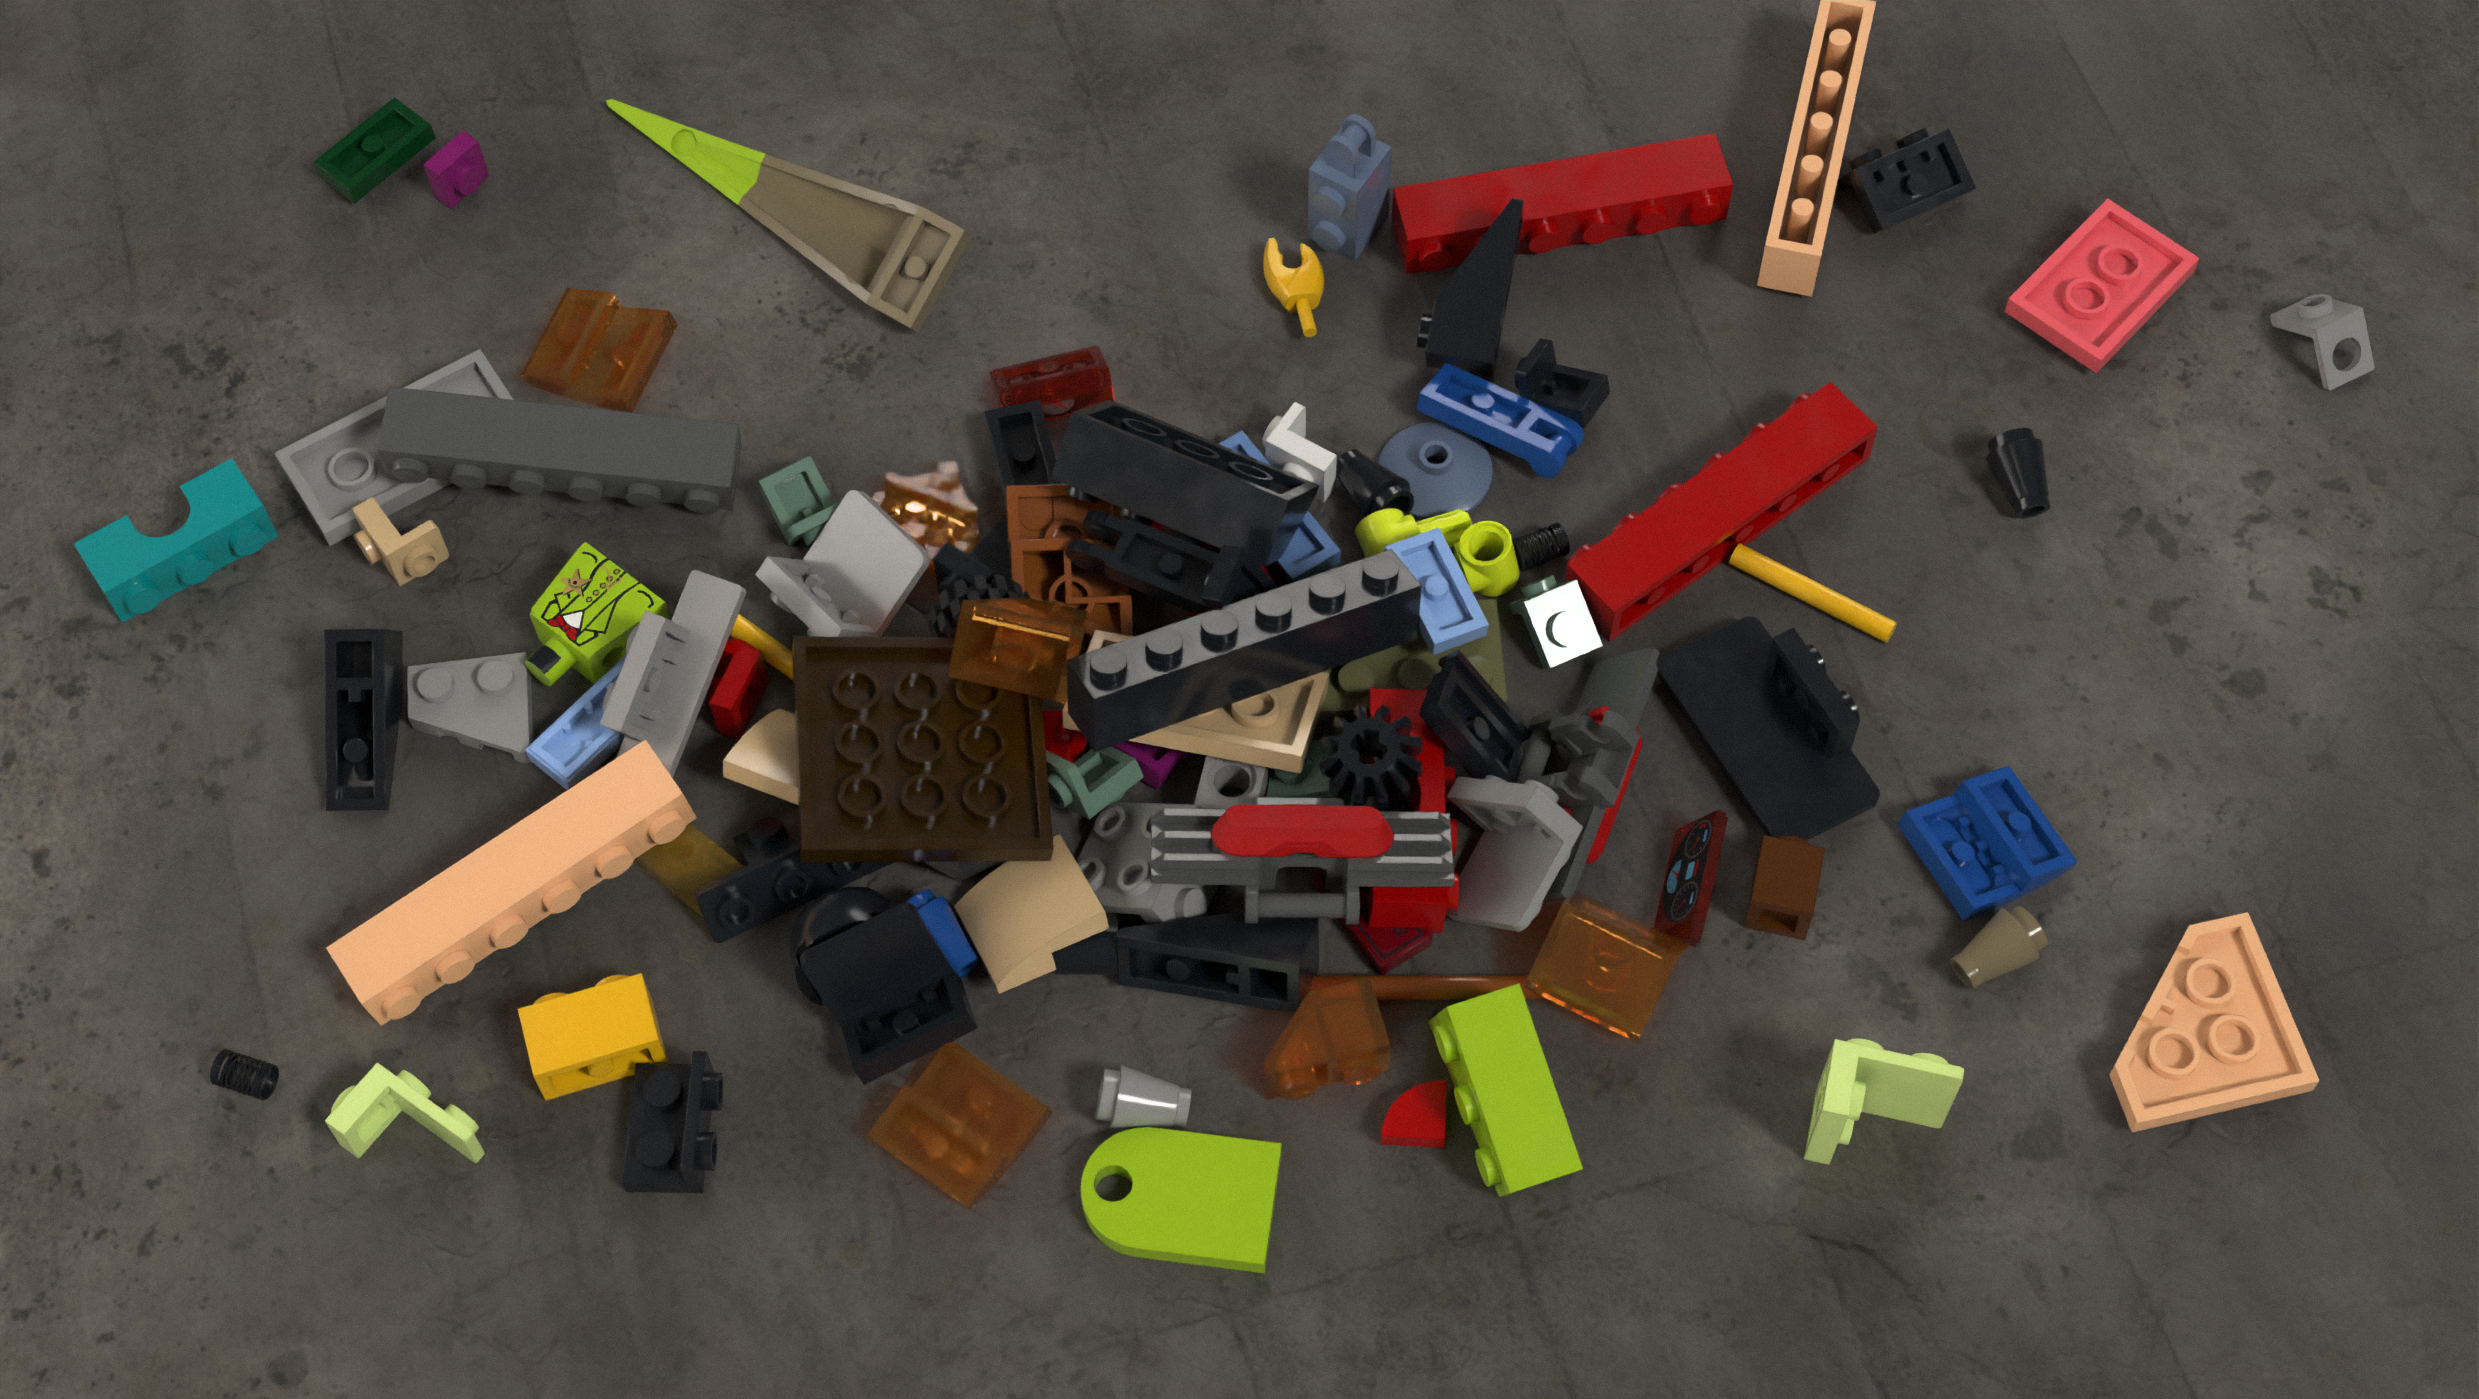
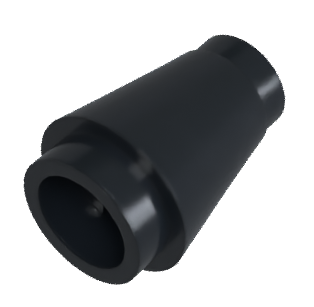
(2020, 470)
(1372, 485)

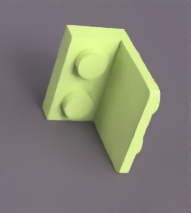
(1881, 1083)

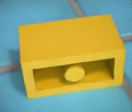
(591, 1035)

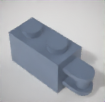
(1349, 189)

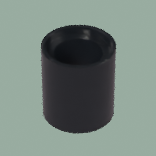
(1091, 955)

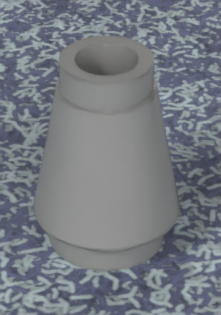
(1141, 1100)

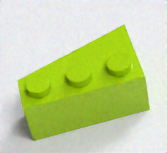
(1505, 1090)

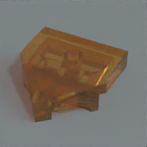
(932, 509)

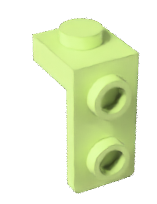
(372, 1104)

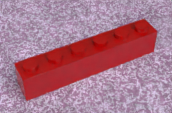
(1565, 201)
(1723, 505)

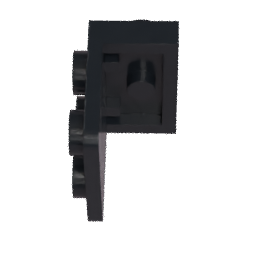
(889, 990)

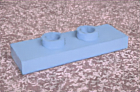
(576, 740)

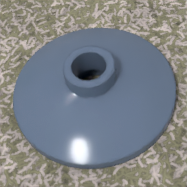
(1443, 487)

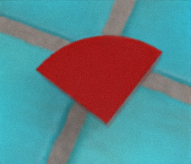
(1417, 1117)

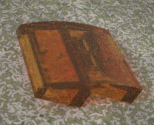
(599, 350)
(960, 1124)

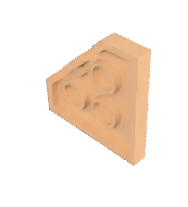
(2212, 1033)

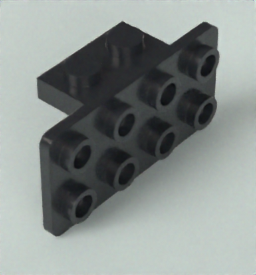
(1773, 726)

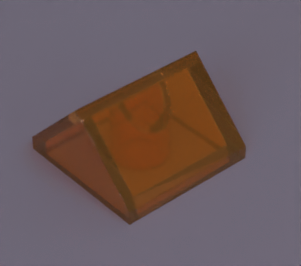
(1605, 965)

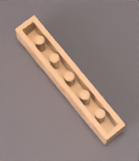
(1816, 146)
(512, 884)

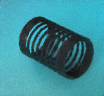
(1558, 539)
(230, 1068)

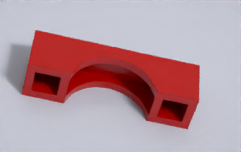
(1416, 905)

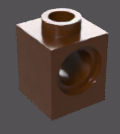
(1784, 886)

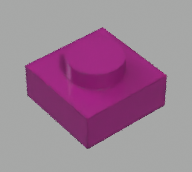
(456, 169)

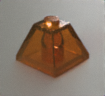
(1018, 645)

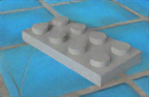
(342, 461)

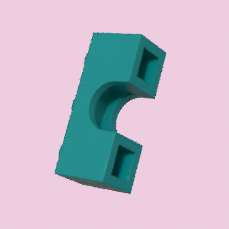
(144, 570)

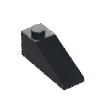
(1474, 301)
(361, 716)
(1223, 959)

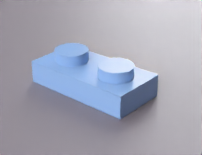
(1447, 604)

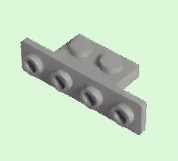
(672, 668)

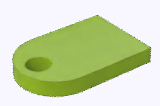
(1189, 1197)

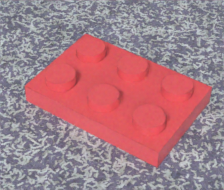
(2101, 285)

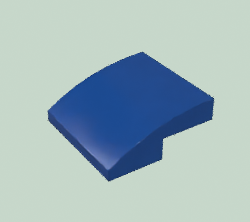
(1986, 843)

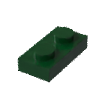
(374, 150)

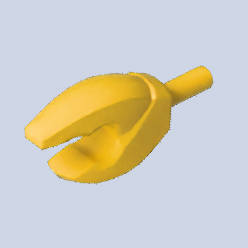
(1298, 287)

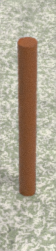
(1430, 986)

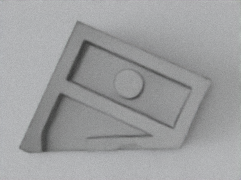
(475, 702)

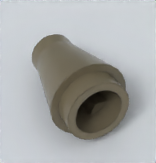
(2000, 947)

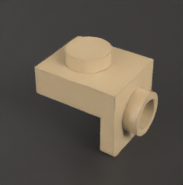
(405, 555)

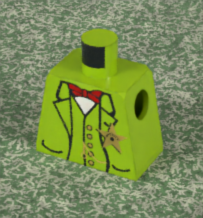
(588, 617)

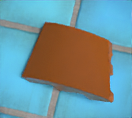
(1039, 530)

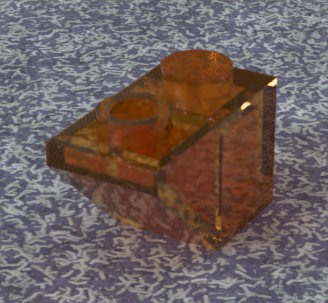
(1329, 1041)

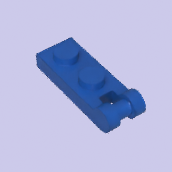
(1501, 419)

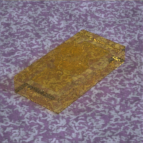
(688, 864)

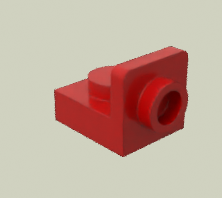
(737, 687)

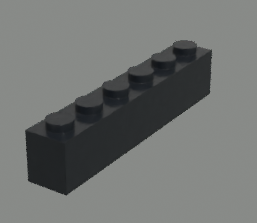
(1242, 649)

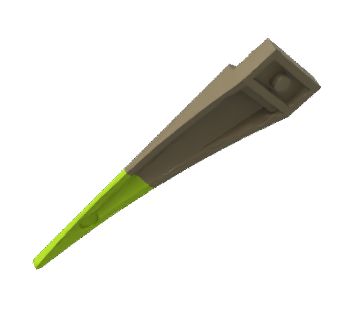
(866, 240)

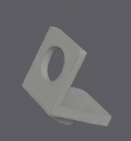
(2329, 323)

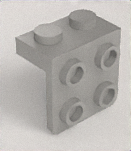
(851, 574)
(1518, 853)
(1119, 867)

